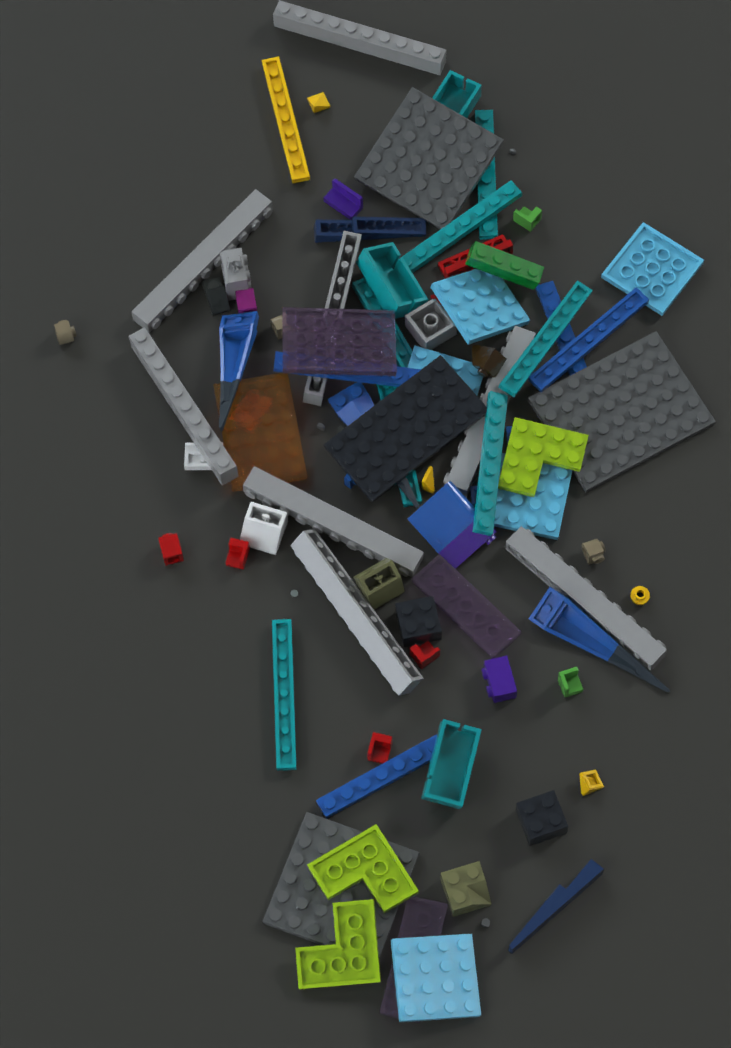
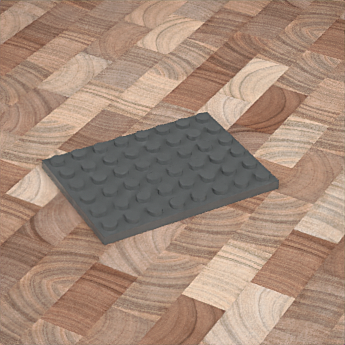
(628, 406)

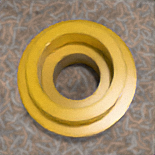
(640, 600)

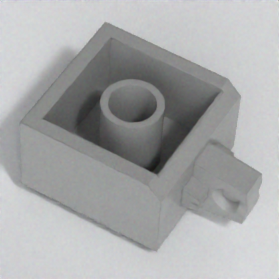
(235, 271)
(430, 325)

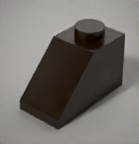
(487, 360)

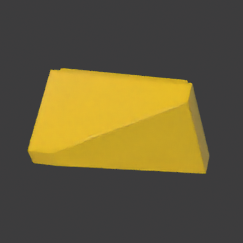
(318, 102)
(428, 481)
(590, 782)

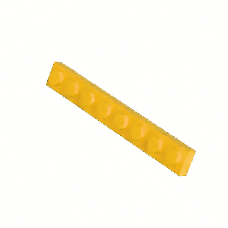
(285, 120)

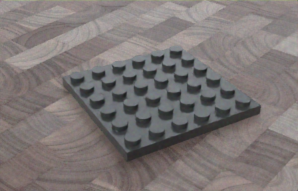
(429, 159)
(298, 900)

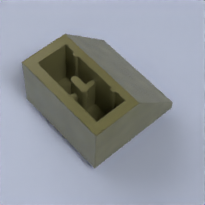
(380, 583)

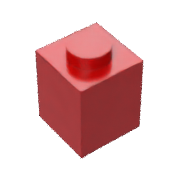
(170, 548)

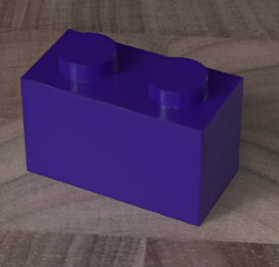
(499, 679)

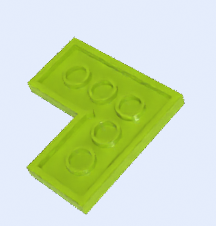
(532, 446)
(366, 859)
(354, 955)

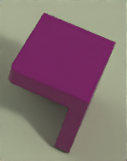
(246, 300)

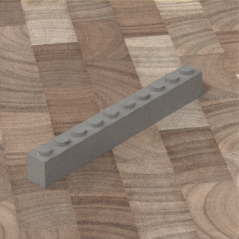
(359, 37)
(202, 261)
(336, 299)
(183, 406)
(467, 462)
(332, 521)
(580, 591)
(356, 612)

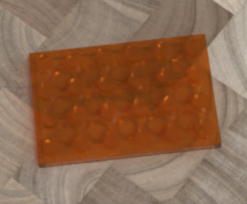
(263, 429)

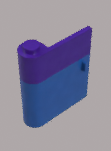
(448, 525)

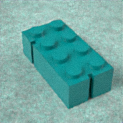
(454, 97)
(394, 287)
(451, 764)

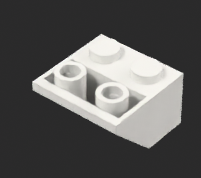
(264, 527)

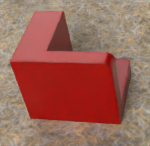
(237, 553)
(424, 654)
(379, 748)

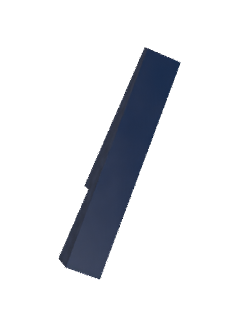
(369, 228)
(557, 902)

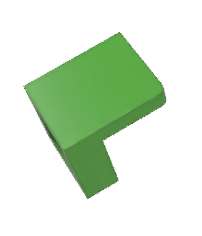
(527, 218)
(570, 682)

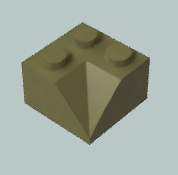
(465, 888)

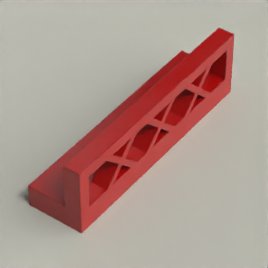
(459, 266)

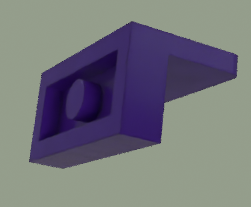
(344, 199)

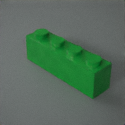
(504, 265)

